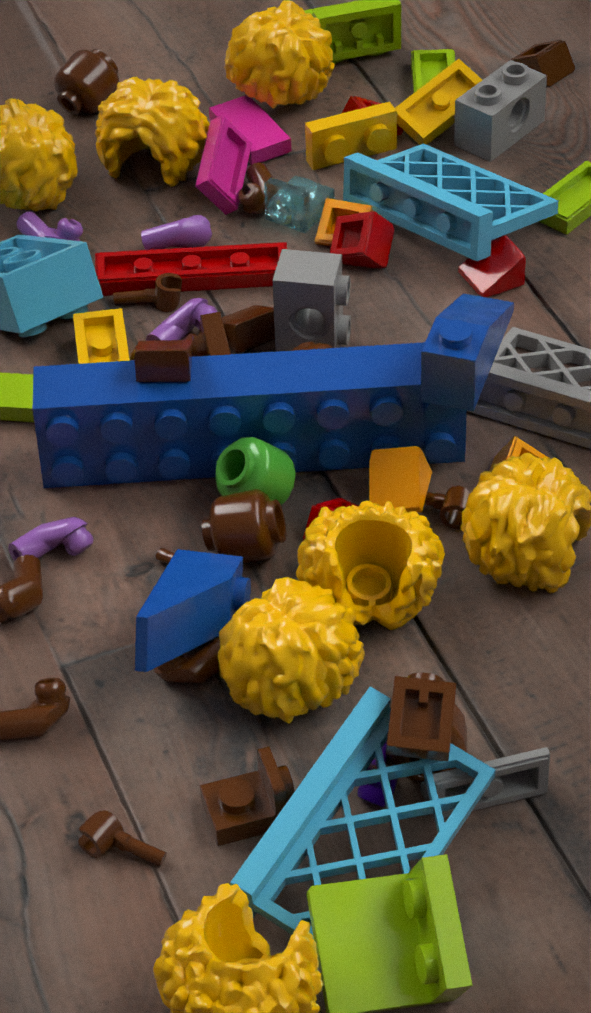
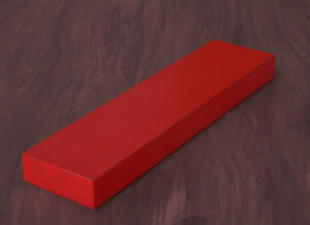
(197, 266)

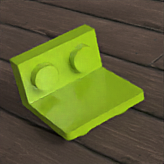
(361, 27)
(390, 940)

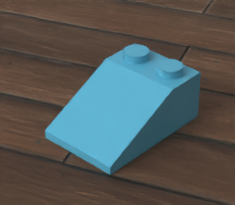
(43, 282)

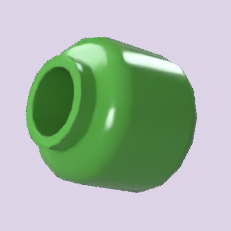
(255, 465)

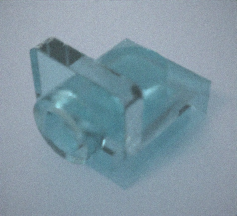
(296, 202)

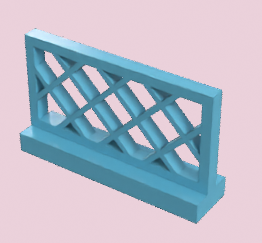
(444, 198)
(327, 789)

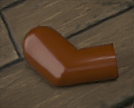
(24, 591)
(40, 715)

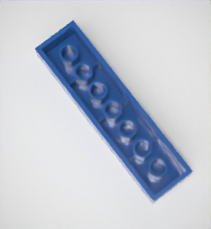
(311, 403)

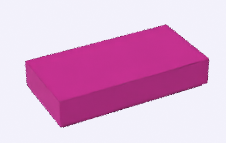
(257, 126)
(223, 164)

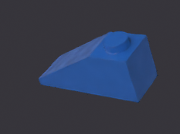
(462, 350)
(188, 605)

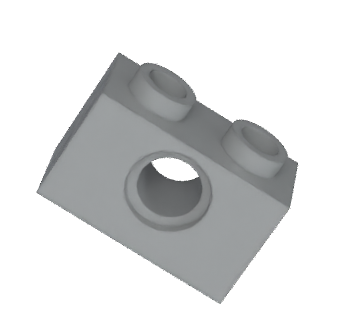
(500, 110)
(310, 300)

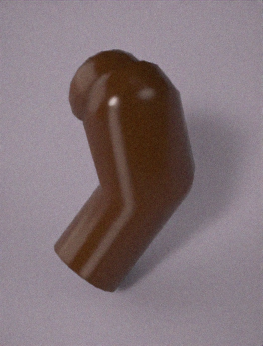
(254, 200)
(192, 666)

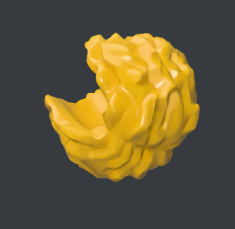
(280, 56)
(155, 119)
(34, 157)
(525, 522)
(373, 561)
(290, 650)
(224, 966)

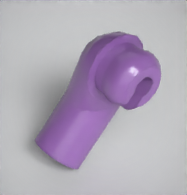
(32, 225)
(181, 233)
(182, 320)
(49, 535)

